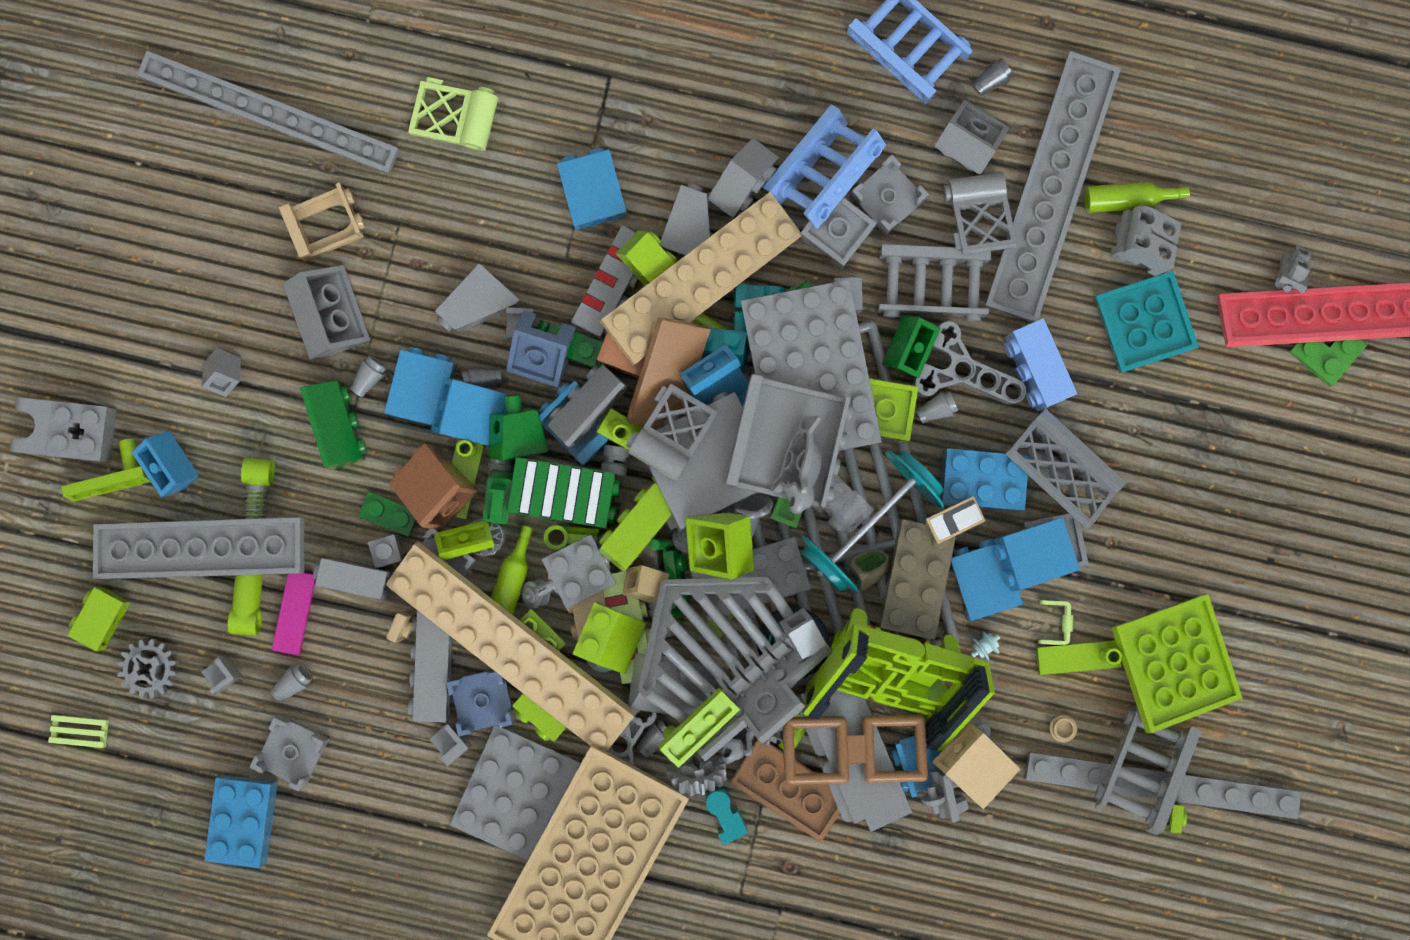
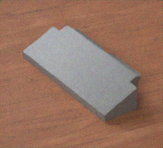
(857, 798)

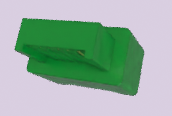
(497, 496)

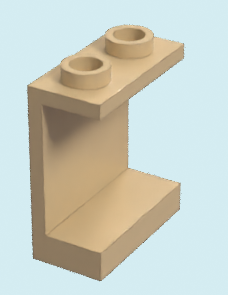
(976, 765)

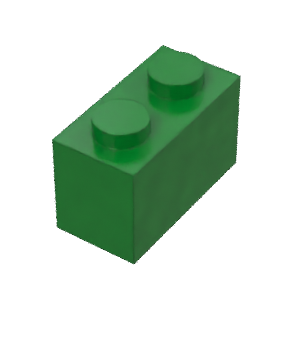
(911, 346)

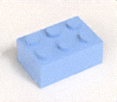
(1039, 365)

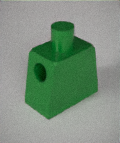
(515, 431)

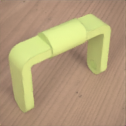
(1067, 623)

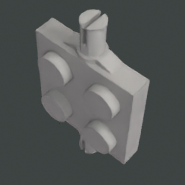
(577, 572)

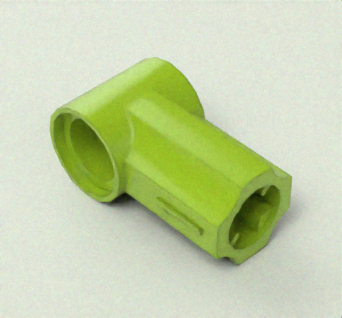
(571, 535)

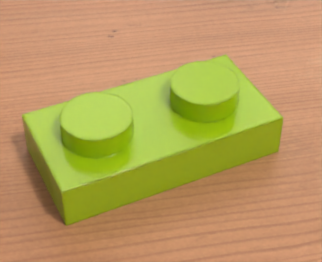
(464, 540)

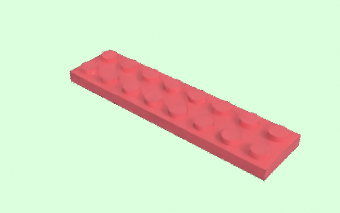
(1315, 315)

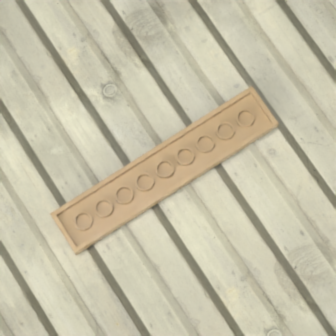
(510, 648)

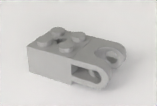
(59, 426)

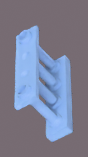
(903, 67)
(807, 153)

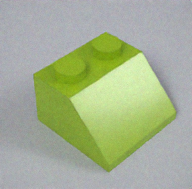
(720, 544)
(609, 638)

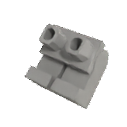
(1145, 239)

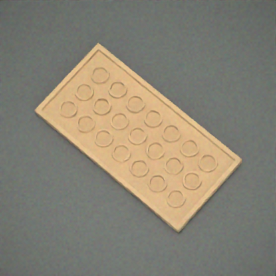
(591, 854)

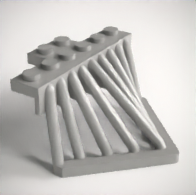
(760, 689)

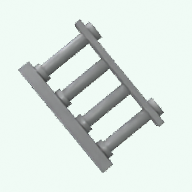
(921, 257)
(1165, 791)

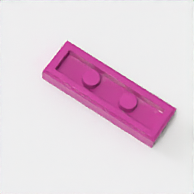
(294, 613)

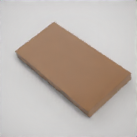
(671, 351)
(805, 806)

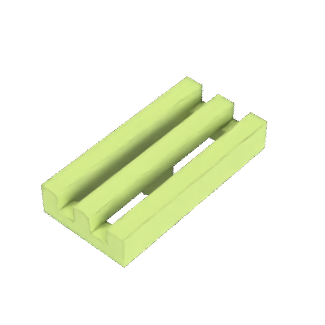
(55, 729)

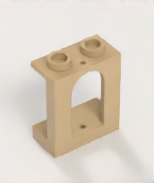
(336, 197)

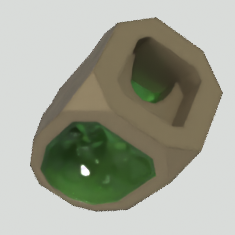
(867, 568)

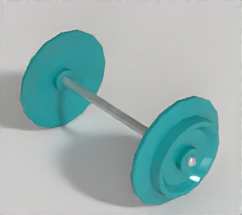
(917, 476)

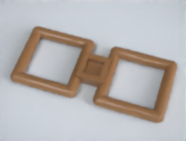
(855, 750)

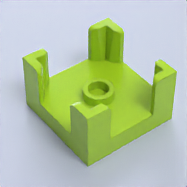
(894, 409)

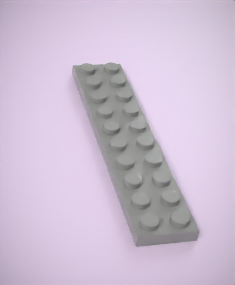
(1053, 186)

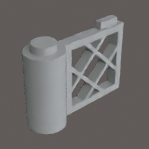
(972, 194)
(660, 451)

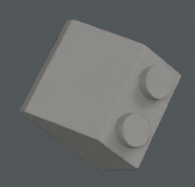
(971, 137)

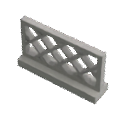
(1075, 456)

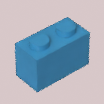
(165, 464)

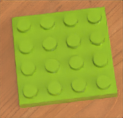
(1176, 663)

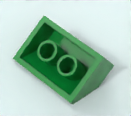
(334, 424)

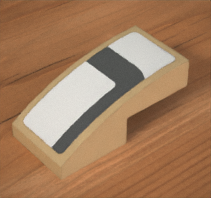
(955, 520)

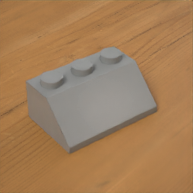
(326, 311)
(586, 405)
(638, 702)

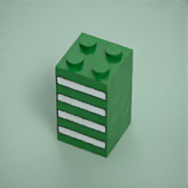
(563, 493)

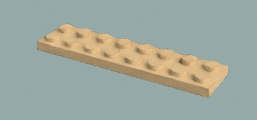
(702, 275)

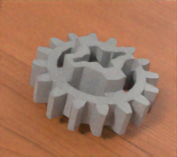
(140, 661)
(697, 775)

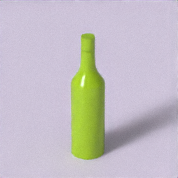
(1128, 196)
(512, 574)

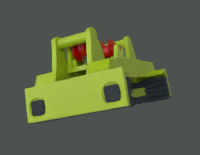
(903, 676)

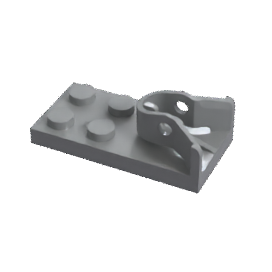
(779, 563)

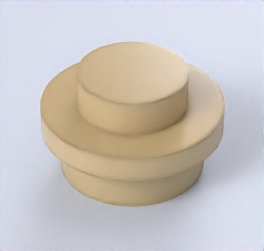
(1063, 728)

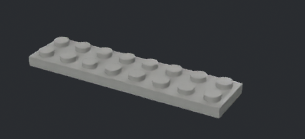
(198, 548)

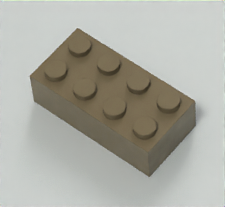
(915, 581)

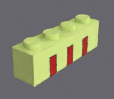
(631, 607)

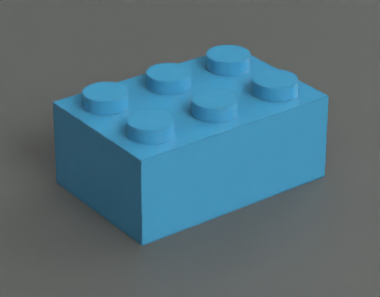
(985, 475)
(241, 821)

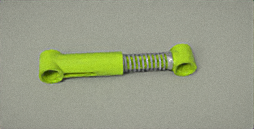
(245, 614)

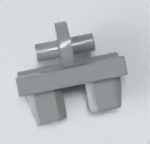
(1294, 270)
(942, 797)

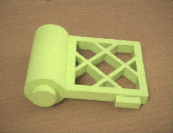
(474, 120)

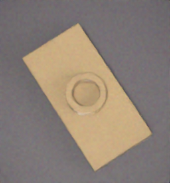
(400, 627)

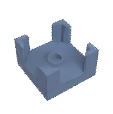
(539, 353)
(481, 701)

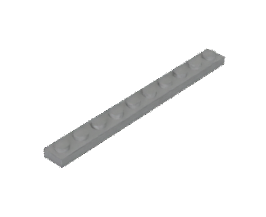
(268, 112)
(1193, 789)

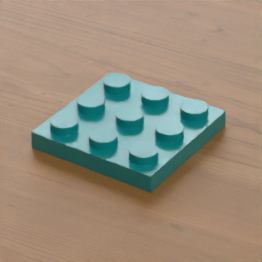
(1146, 322)

